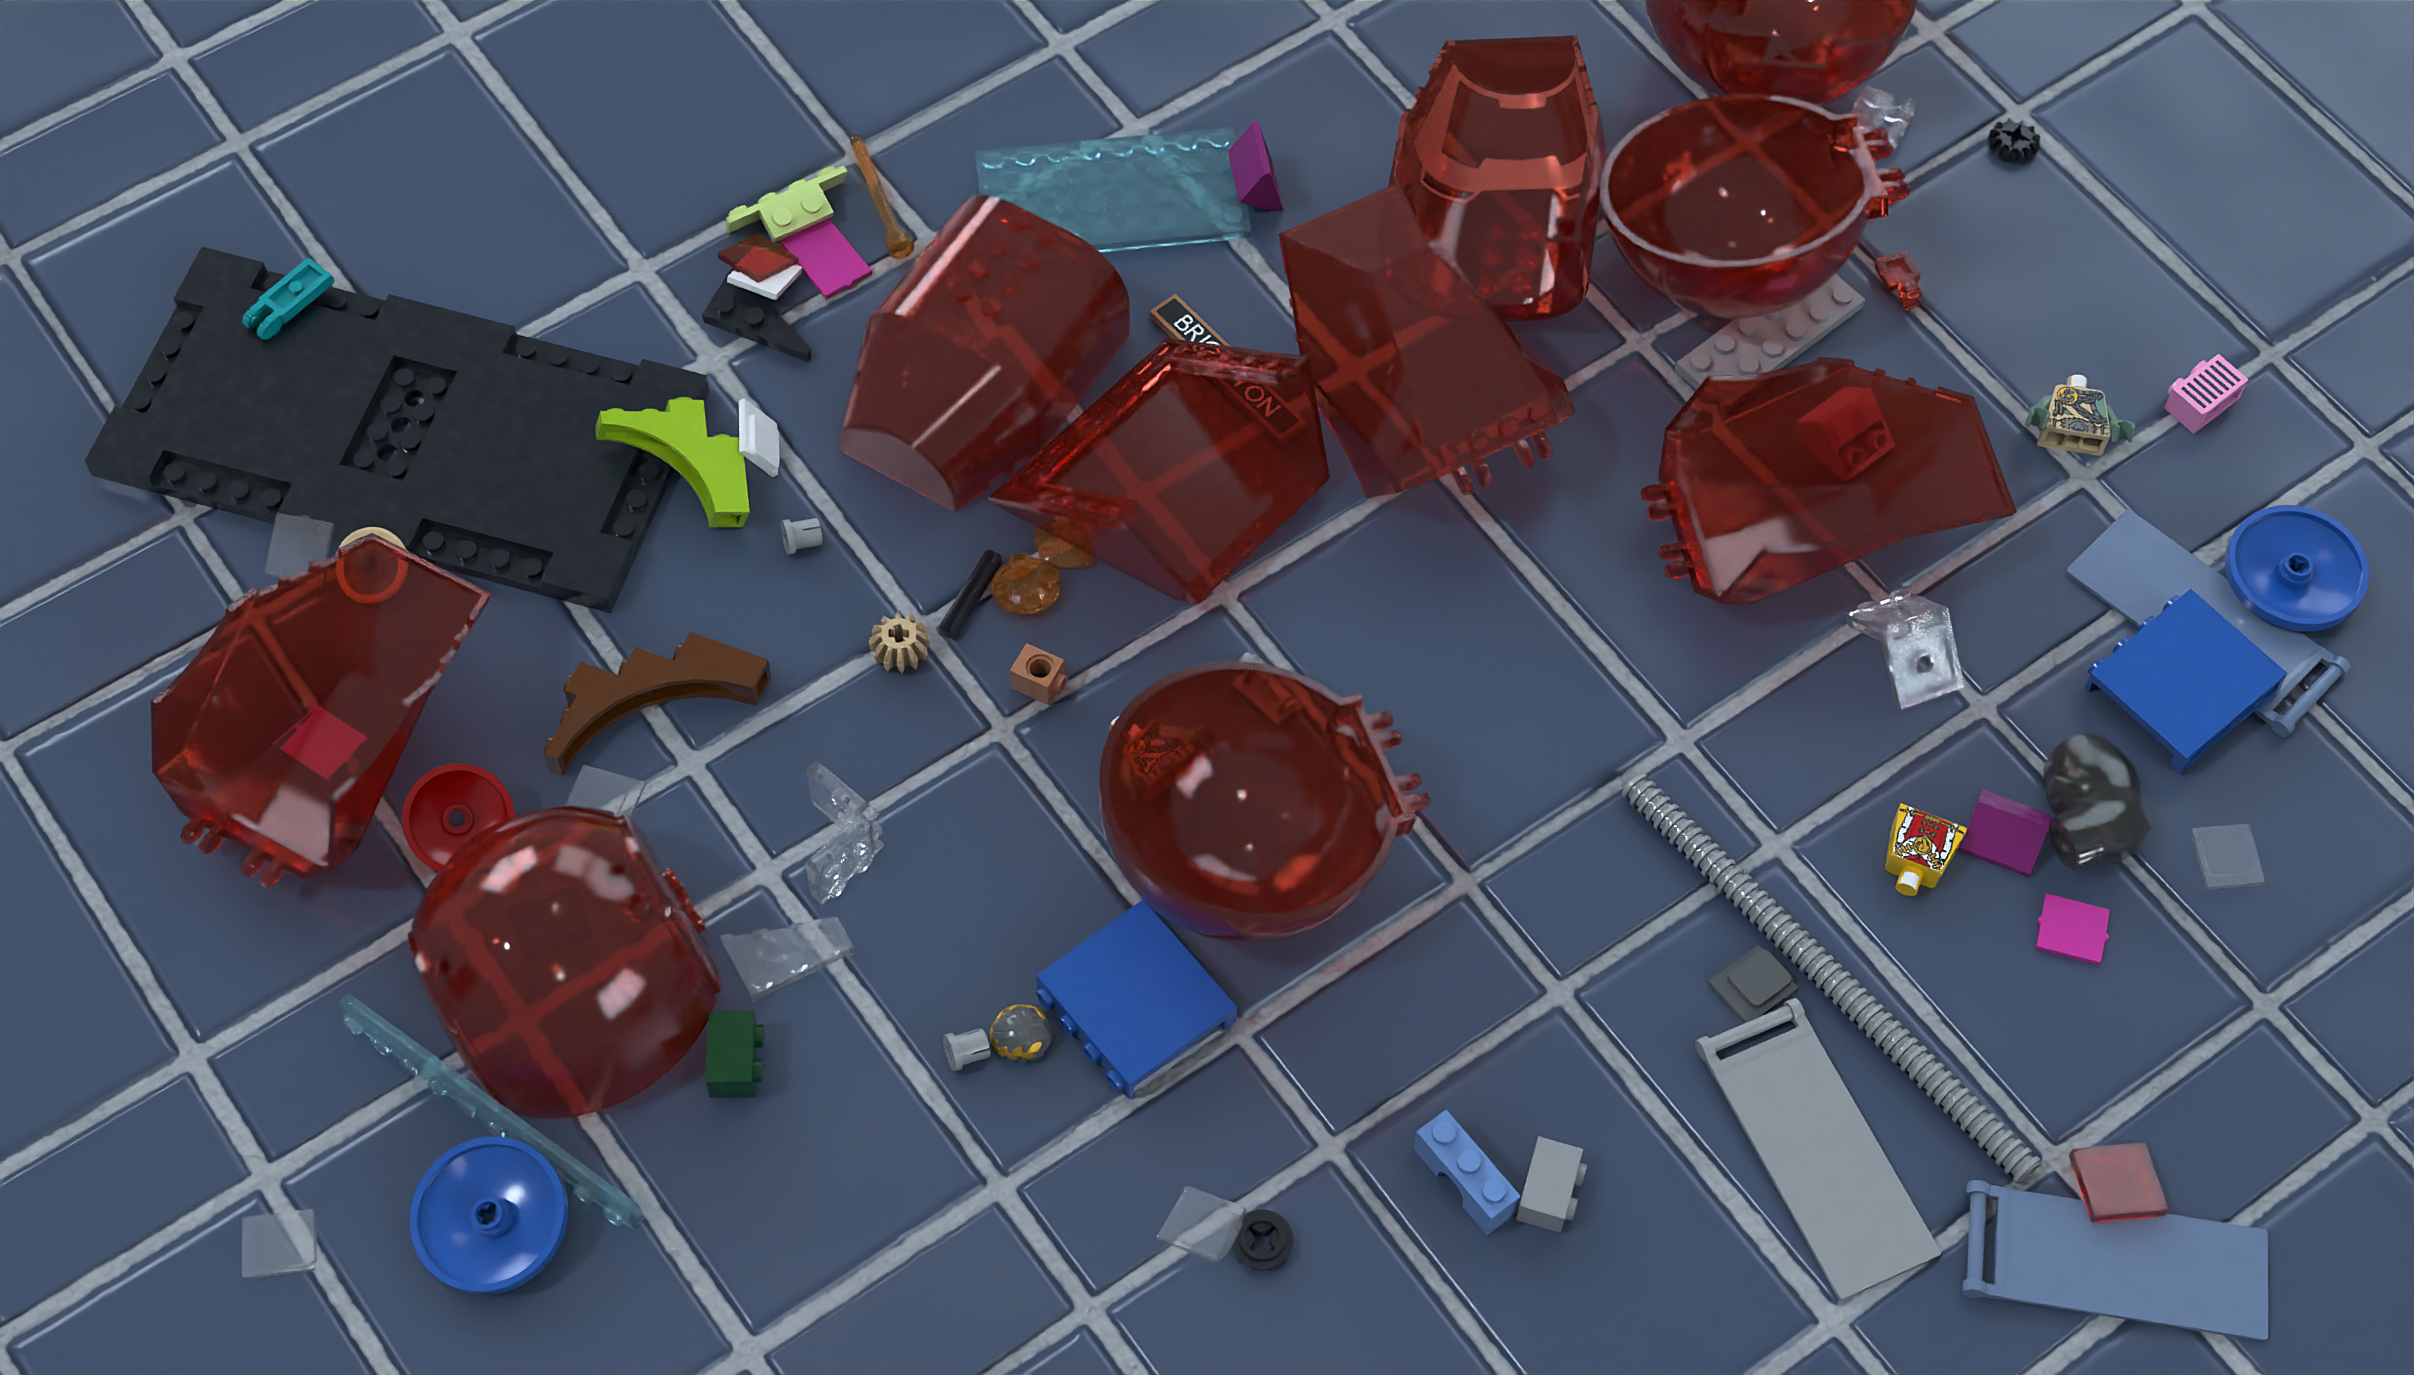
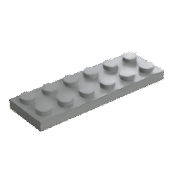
(1772, 339)

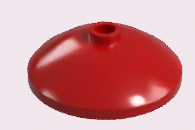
(449, 790)

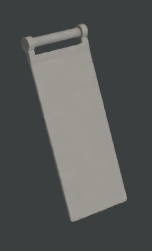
(1820, 1153)

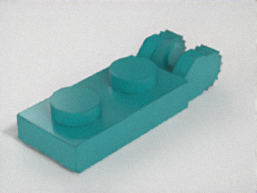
(287, 298)

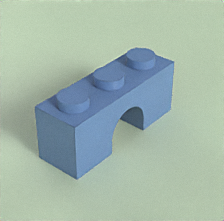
(1484, 1189)

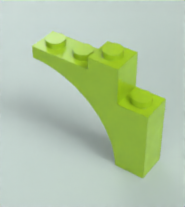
(680, 439)

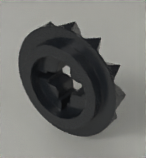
(2025, 148)
(1262, 1223)

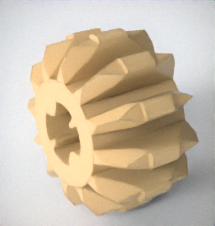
(899, 642)

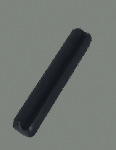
(970, 594)

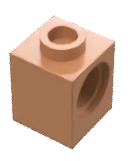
(1036, 661)

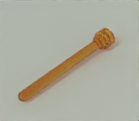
(897, 240)

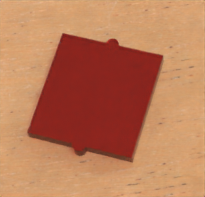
(758, 257)

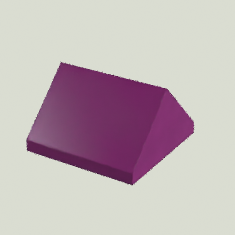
(1254, 170)
(2005, 833)

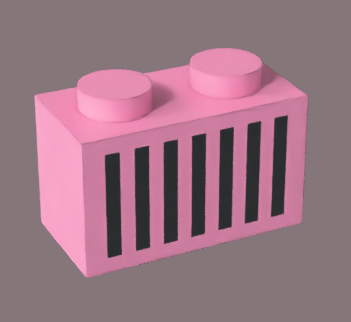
(2205, 393)

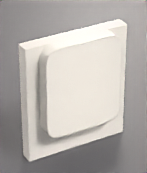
(770, 287)
(758, 438)

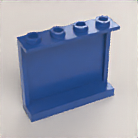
(2187, 677)
(1133, 997)

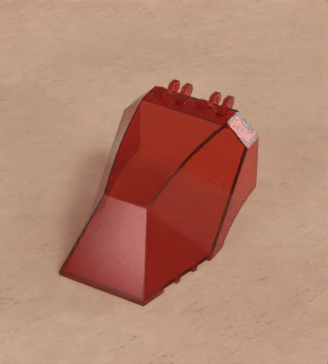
(1409, 351)
(1815, 471)
(308, 704)

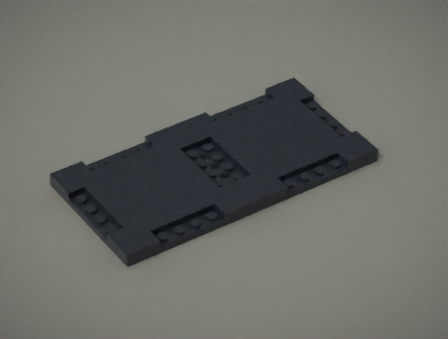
(484, 483)

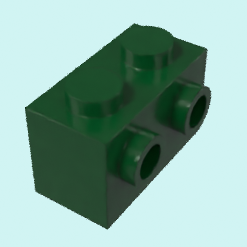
(732, 1054)

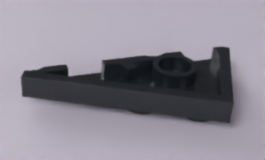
(754, 319)

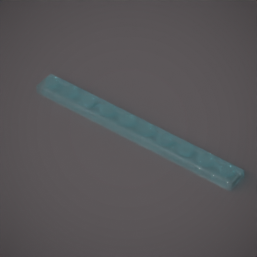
(475, 1102)

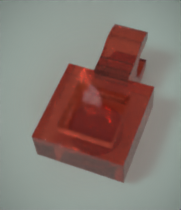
(1900, 273)

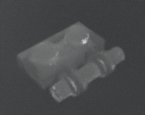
(1876, 106)

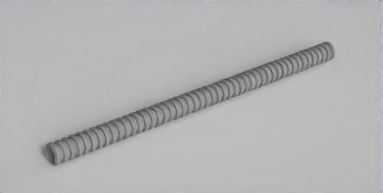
(1831, 978)

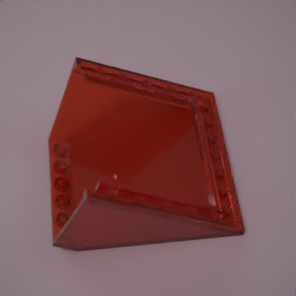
(1180, 465)

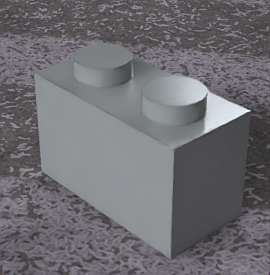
(1550, 1185)

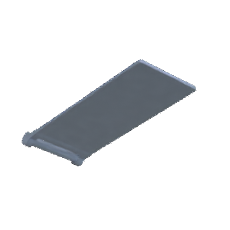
(2142, 568)
(2131, 1269)

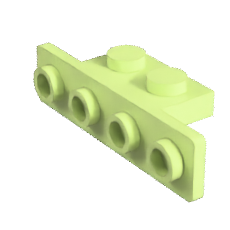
(790, 210)

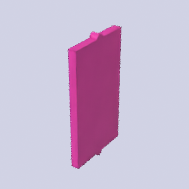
(827, 258)

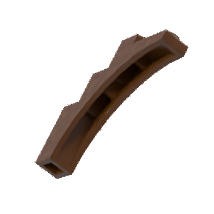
(646, 679)

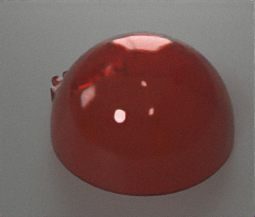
(1744, 200)
(1251, 800)

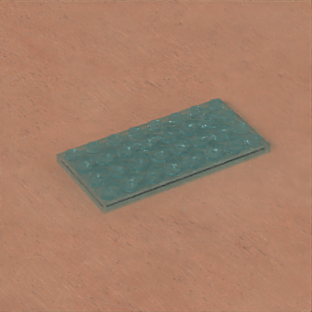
(1125, 188)

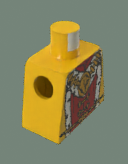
(1920, 848)

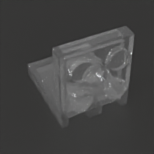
(1909, 630)
(853, 846)

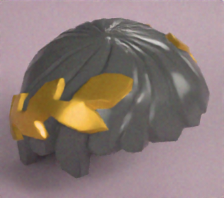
(1021, 1033)

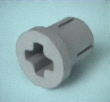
(800, 534)
(965, 1048)

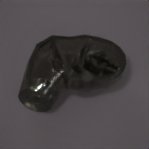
(2094, 802)

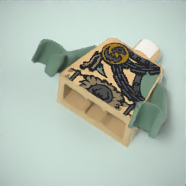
(2077, 419)

